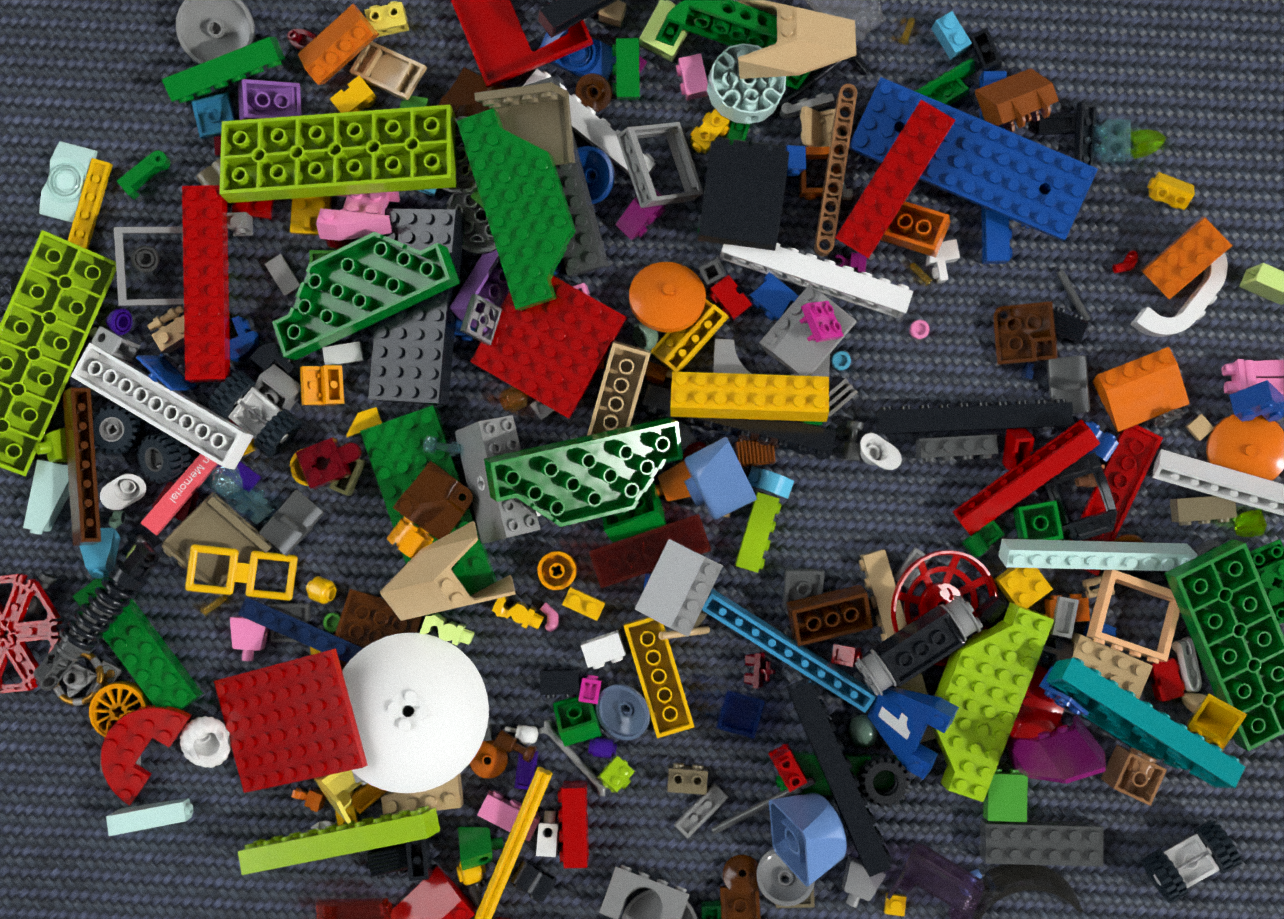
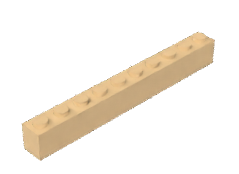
(882, 586)

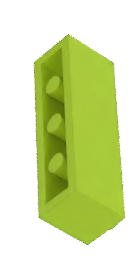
(757, 531)

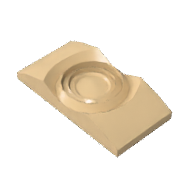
(388, 70)

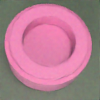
(919, 329)

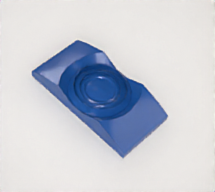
(592, 59)

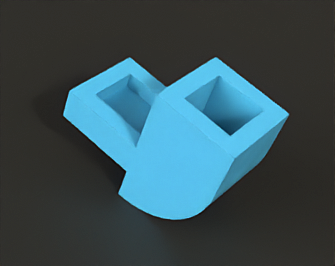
(770, 482)

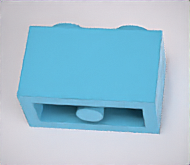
(951, 35)

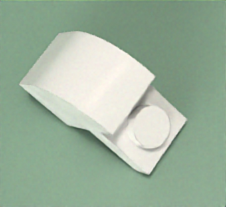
(948, 253)

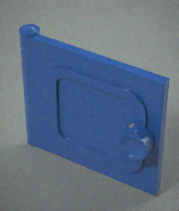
(164, 371)

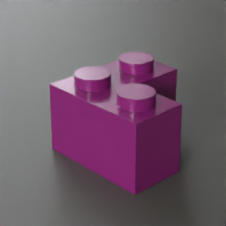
(635, 218)

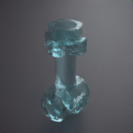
(430, 445)

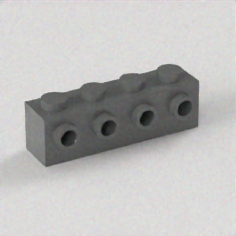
(952, 447)

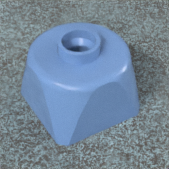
(718, 479)
(807, 835)

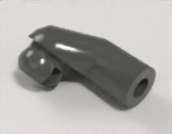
(475, 890)

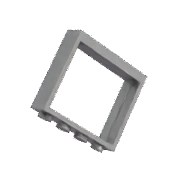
(638, 169)
(120, 265)

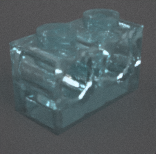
(1120, 142)

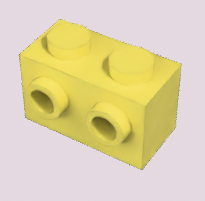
(388, 18)

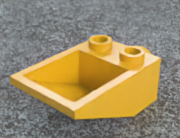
(1215, 721)

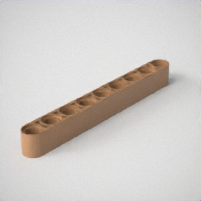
(838, 161)

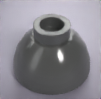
(145, 258)

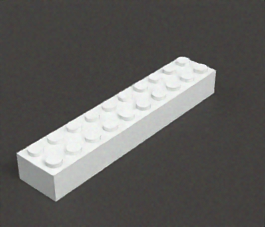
(824, 277)
(162, 408)

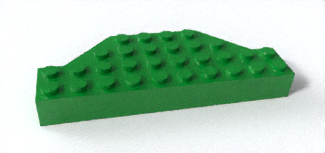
(521, 205)
(360, 288)
(586, 474)

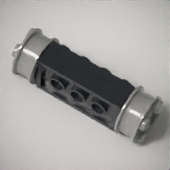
(919, 645)

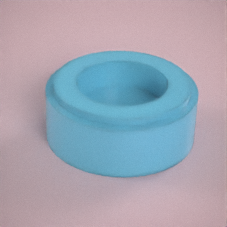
(840, 360)

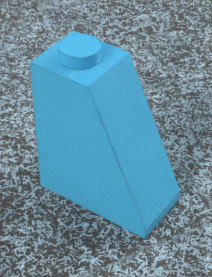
(101, 557)

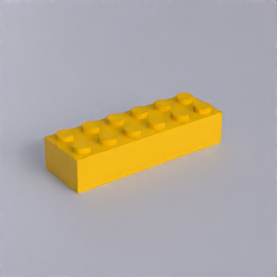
(658, 677)

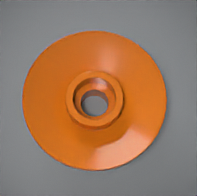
(498, 760)

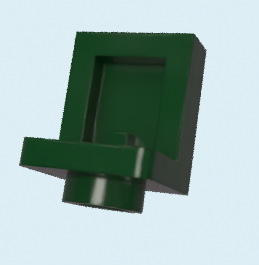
(711, 909)

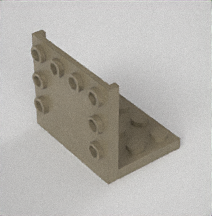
(537, 115)

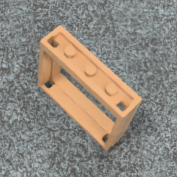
(1102, 602)

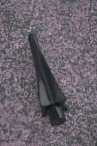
(1150, 576)

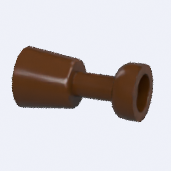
(508, 743)

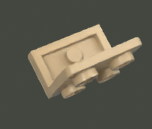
(817, 127)

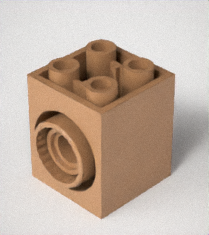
(1134, 773)

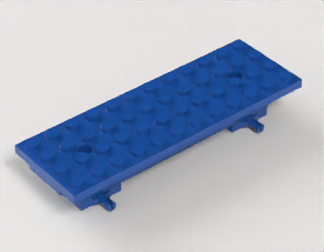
(982, 162)

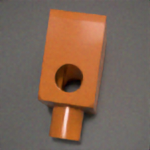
(673, 484)

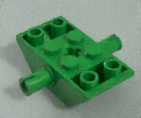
(1270, 567)

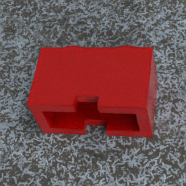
(730, 300)
(1017, 447)
(1167, 680)

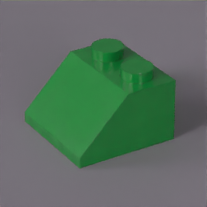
(576, 721)

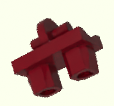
(762, 669)

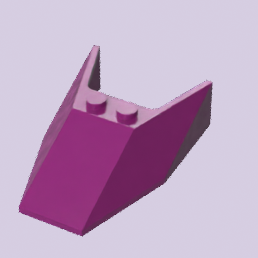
(1058, 755)

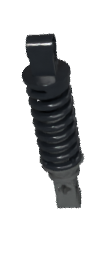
(83, 634)

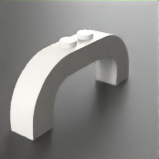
(1205, 294)

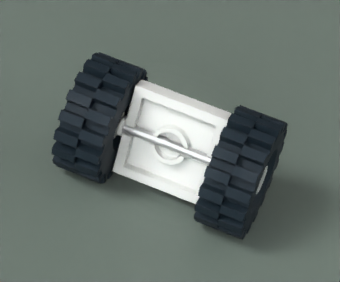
(254, 413)
(1191, 861)

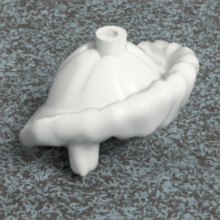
(205, 742)

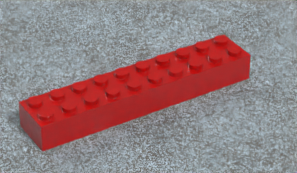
(205, 284)

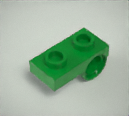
(982, 540)

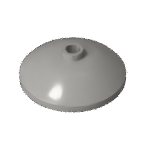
(769, 875)

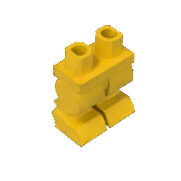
(520, 613)

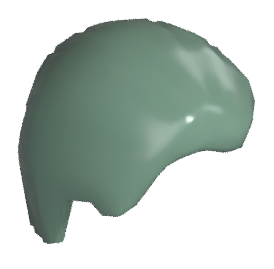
(645, 337)
(862, 732)

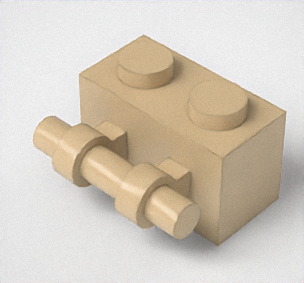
(170, 336)

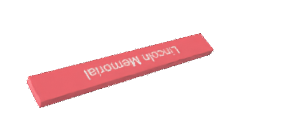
(179, 493)

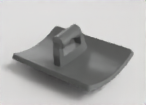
(1069, 381)
(291, 522)

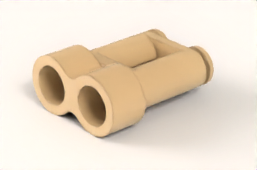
(1091, 582)

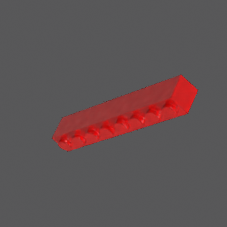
(1026, 477)

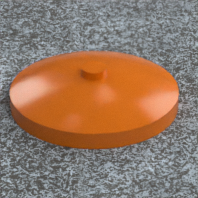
(667, 297)
(1247, 446)

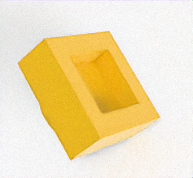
(895, 905)

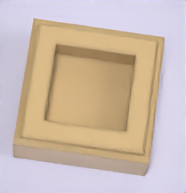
(1199, 427)

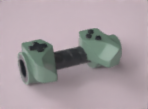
(115, 518)

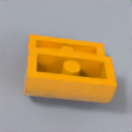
(322, 385)

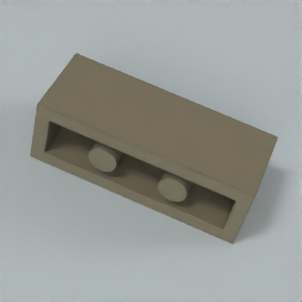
(1202, 510)

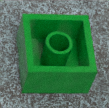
(1038, 521)

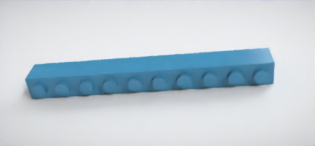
(788, 651)

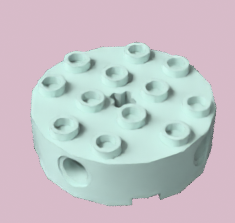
(742, 99)

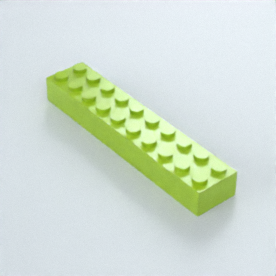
(339, 840)

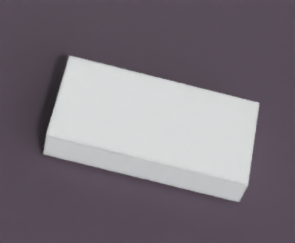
(343, 353)

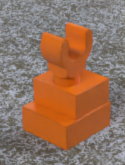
(314, 798)

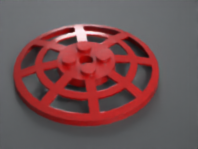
(942, 591)

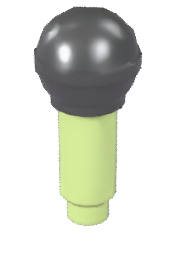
(138, 539)

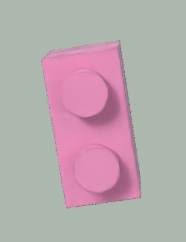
(693, 76)

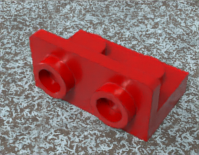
(256, 209)

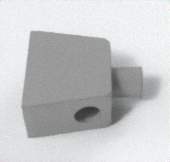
(111, 343)
(858, 883)

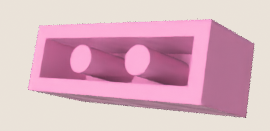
(504, 812)

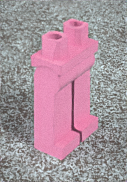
(1252, 372)

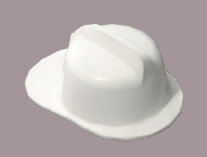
(879, 452)
(122, 491)

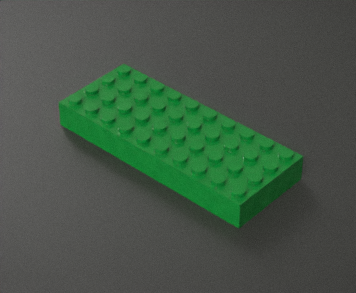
(397, 462)
(1235, 636)

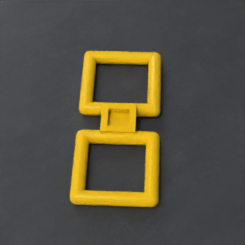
(240, 572)

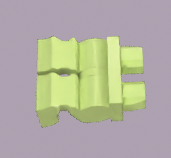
(447, 631)

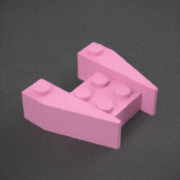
(359, 217)

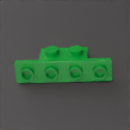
(949, 86)

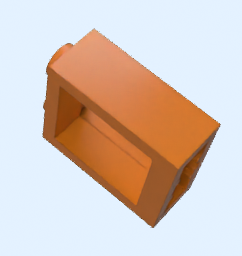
(815, 153)

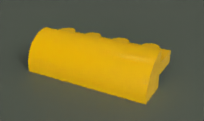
(679, 347)

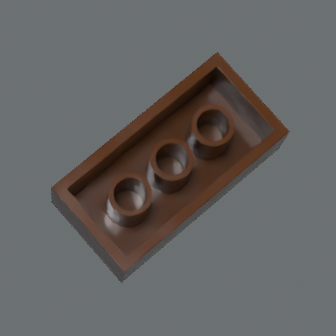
(829, 615)

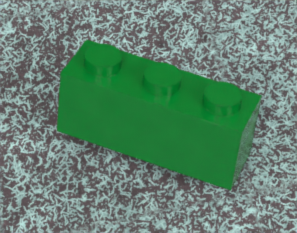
(626, 69)

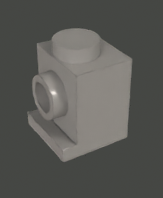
(240, 223)

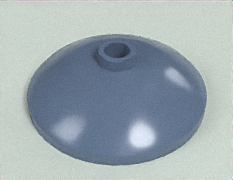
(617, 717)

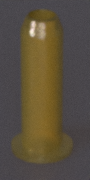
(907, 31)
(921, 274)
(213, 605)

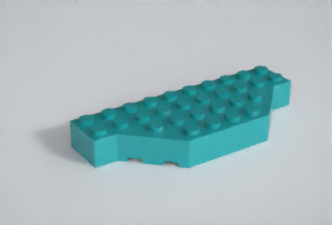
(1142, 726)

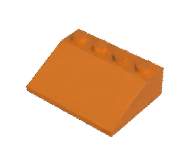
(1141, 389)

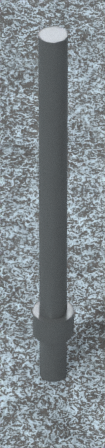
(759, 807)

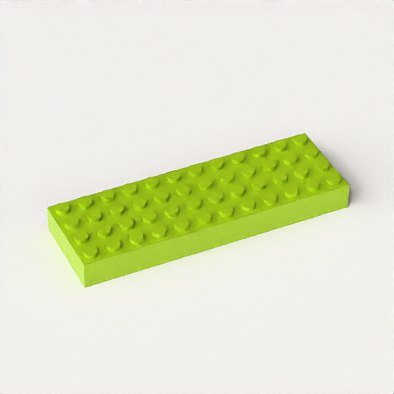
(338, 154)
(44, 339)

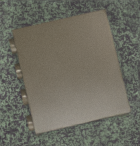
(218, 526)

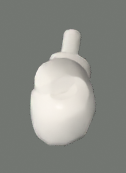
(526, 734)

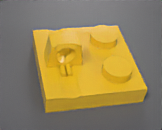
(305, 214)

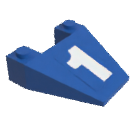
(902, 720)

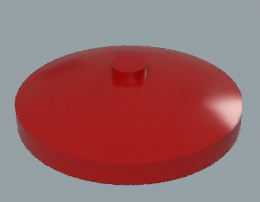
(1037, 710)

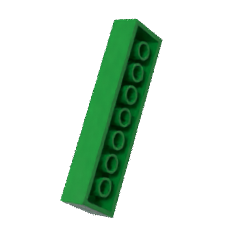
(146, 655)

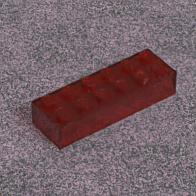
(642, 551)

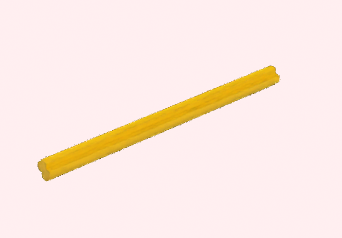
(514, 843)

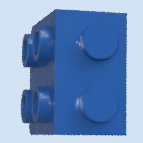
(1060, 698)

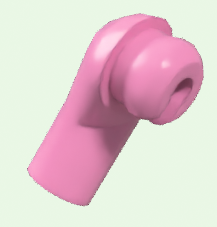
(552, 617)

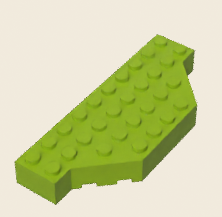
(988, 686)

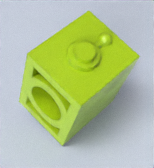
(616, 774)

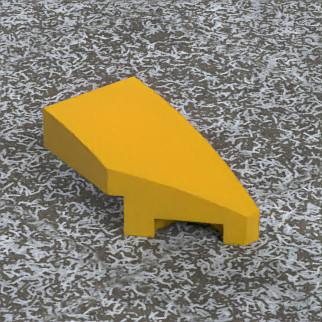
(363, 421)

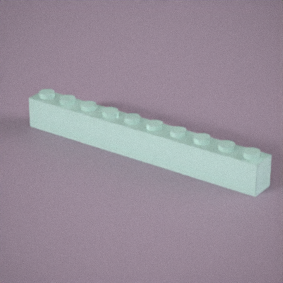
(1094, 554)

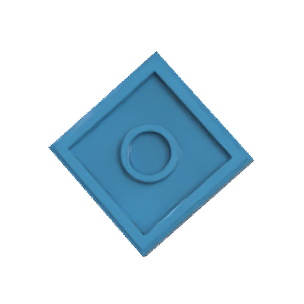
(210, 113)

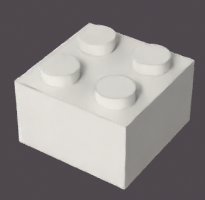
(603, 649)

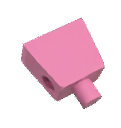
(247, 636)

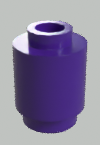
(602, 747)

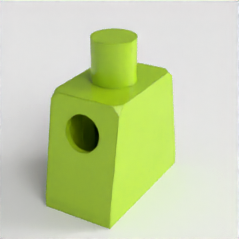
(54, 446)

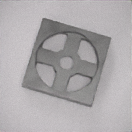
(490, 323)

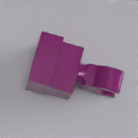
(856, 261)

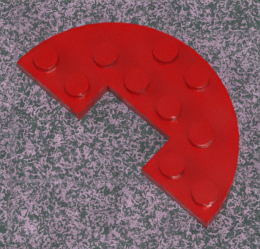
(129, 739)

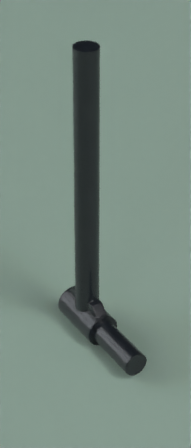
(820, 74)

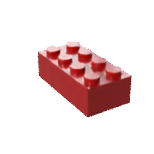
(574, 827)

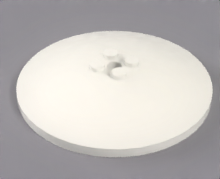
(447, 715)

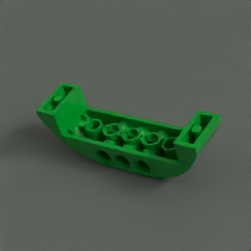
(723, 22)

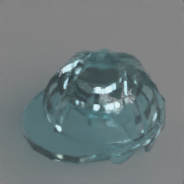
(226, 482)

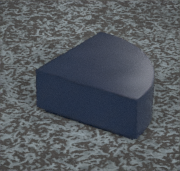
(1027, 373)

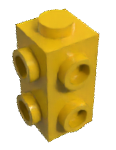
(713, 126)
(1170, 190)

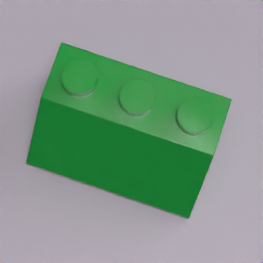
(645, 517)

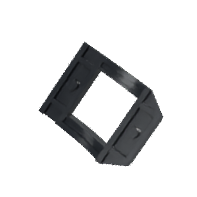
(1093, 524)

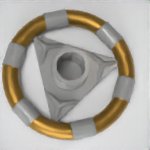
(78, 678)

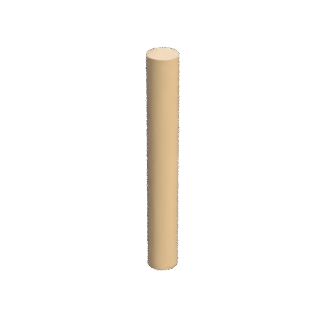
(674, 634)

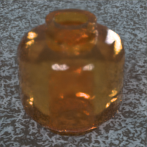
(513, 399)

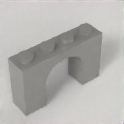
(625, 882)

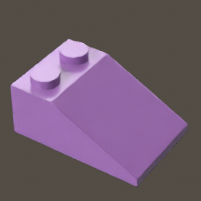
(268, 99)

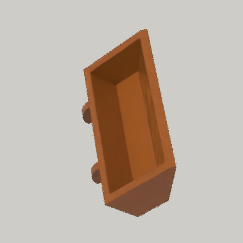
(1016, 99)

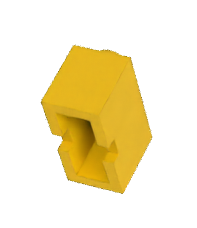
(354, 98)
(583, 603)

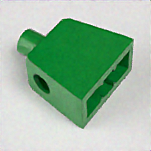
(477, 846)

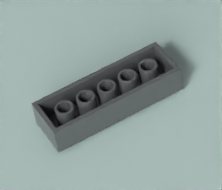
(1041, 843)

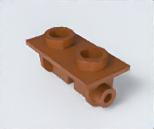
(656, 373)

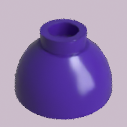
(119, 321)

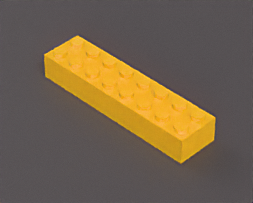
(750, 396)

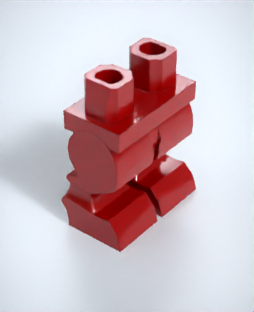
(787, 767)

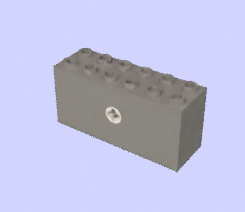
(493, 518)

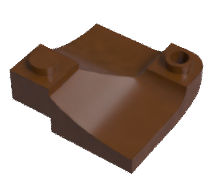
(462, 95)
(1026, 333)
(435, 501)

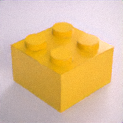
(1023, 585)

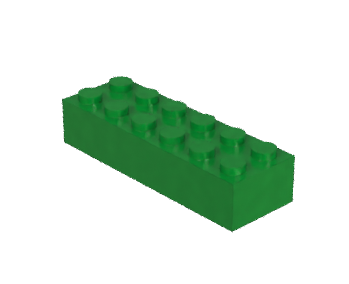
(225, 68)

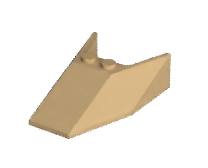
(803, 42)
(429, 584)

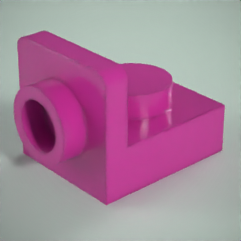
(590, 689)

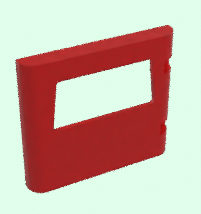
(501, 43)

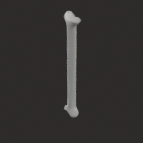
(547, 729)

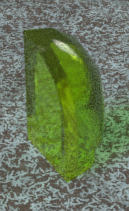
(1146, 142)
(1250, 524)

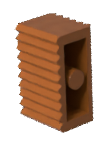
(752, 453)

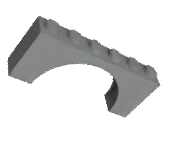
(726, 360)

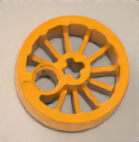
(114, 713)

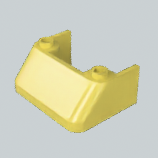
(337, 789)

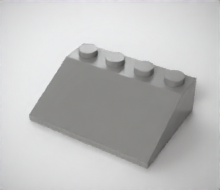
(788, 337)
(678, 587)

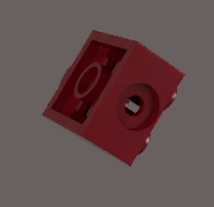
(327, 461)

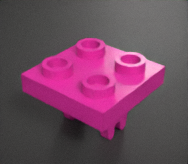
(821, 321)

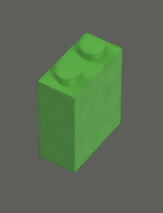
(1006, 797)

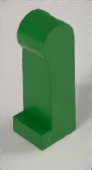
(143, 172)

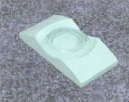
(65, 181)

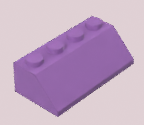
(486, 281)

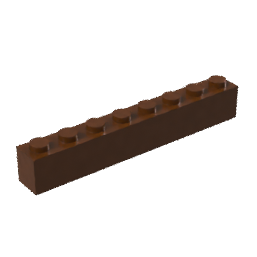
(81, 466)

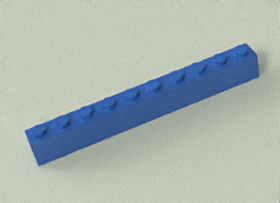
(995, 227)

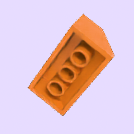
(337, 45)

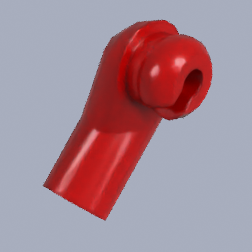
(1128, 263)

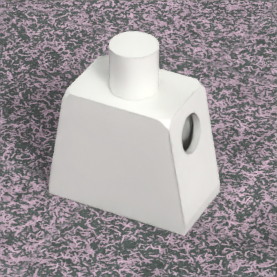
(548, 845)

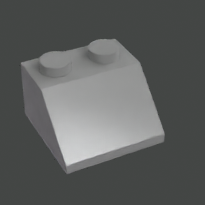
(278, 387)

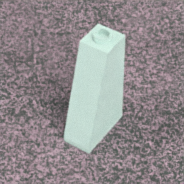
(47, 496)
(148, 816)

